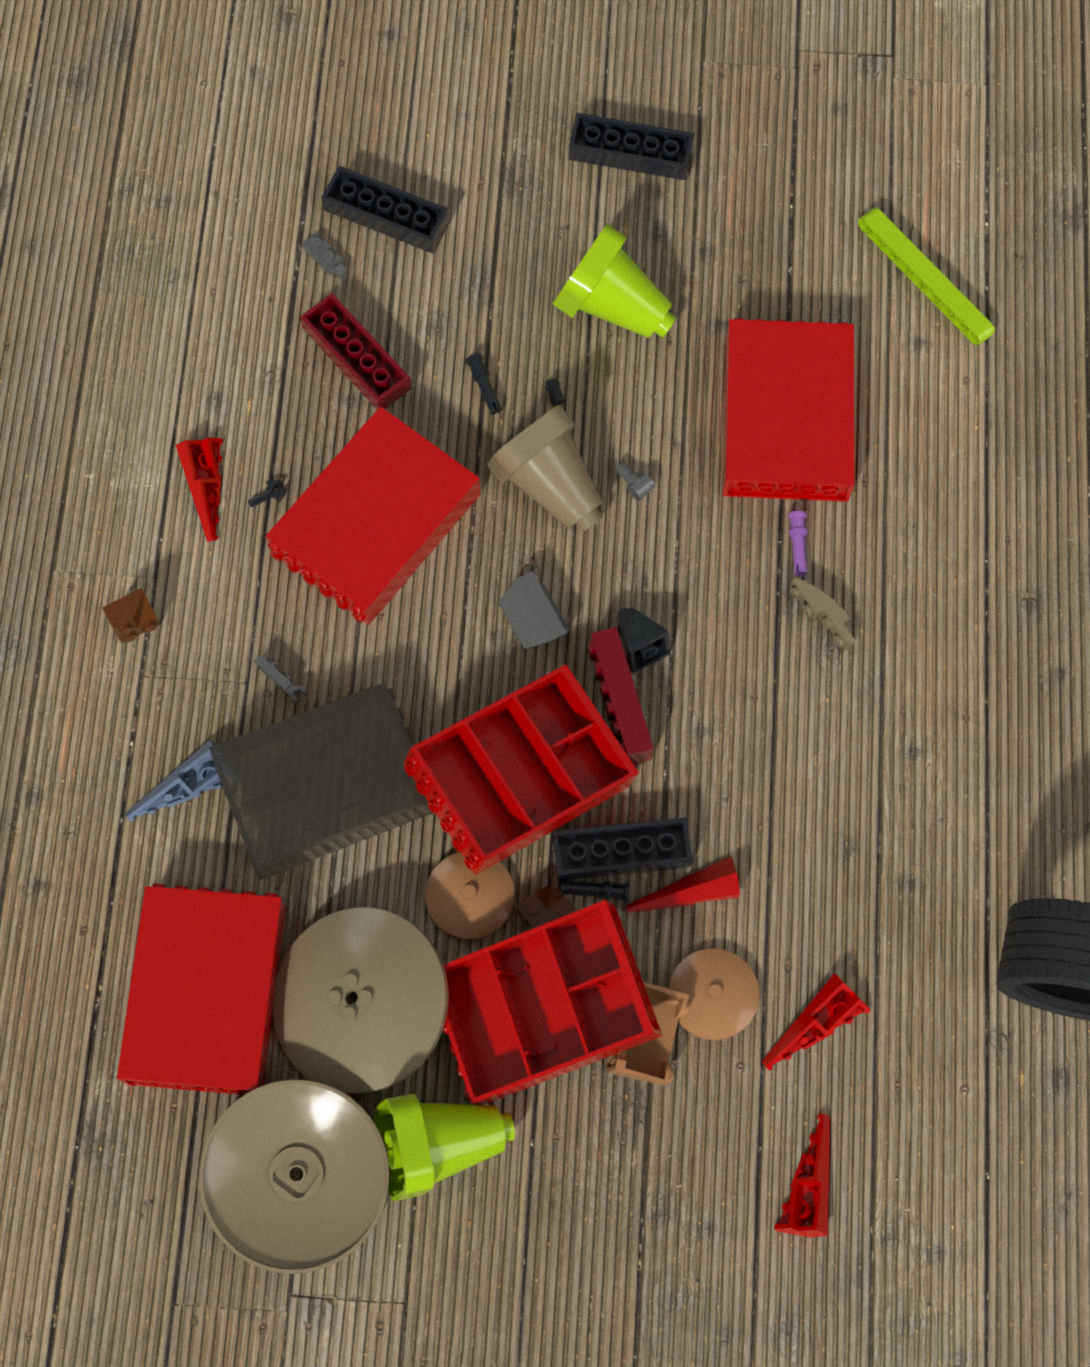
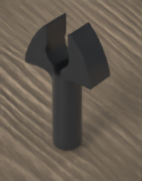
(270, 493)

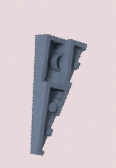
(183, 784)

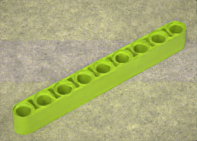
(926, 276)

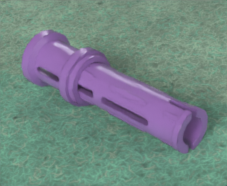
(798, 533)

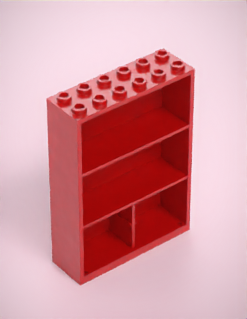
(789, 410)
(373, 515)
(519, 769)
(202, 990)
(546, 1003)

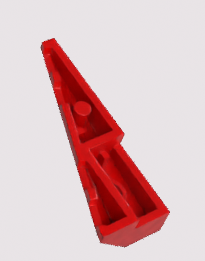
(201, 467)
(707, 885)
(828, 1010)
(807, 1205)

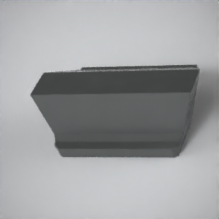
(532, 612)

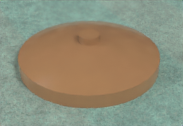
(469, 904)
(720, 993)

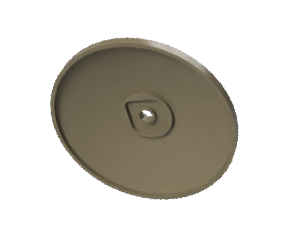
(397, 1006)
(287, 1221)

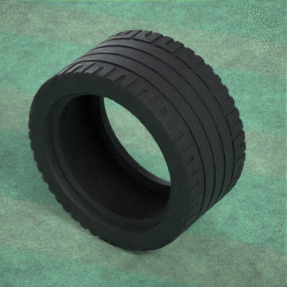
(1048, 956)

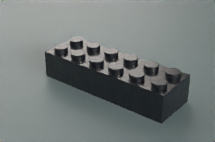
(631, 146)
(385, 209)
(622, 849)

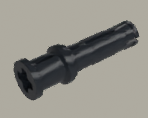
(480, 375)
(606, 890)

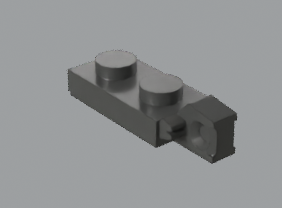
(325, 256)

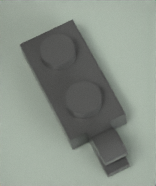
(282, 679)

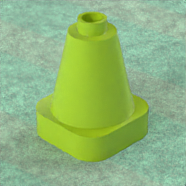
(615, 289)
(437, 1140)

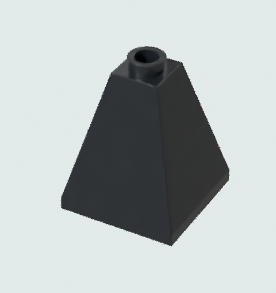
(643, 639)

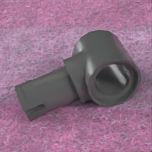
(637, 484)

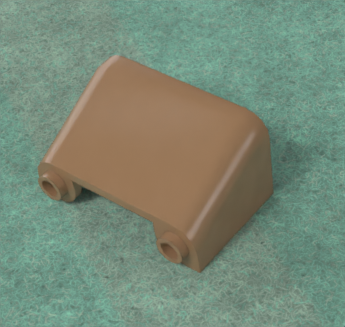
(650, 1060)

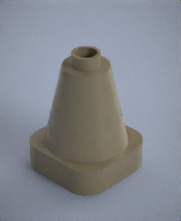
(550, 470)

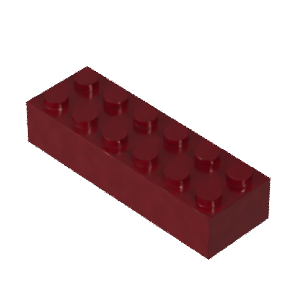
(355, 352)
(620, 695)

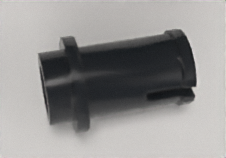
(554, 390)

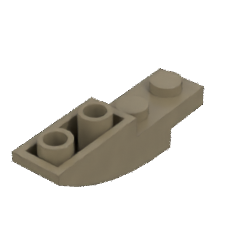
(819, 604)

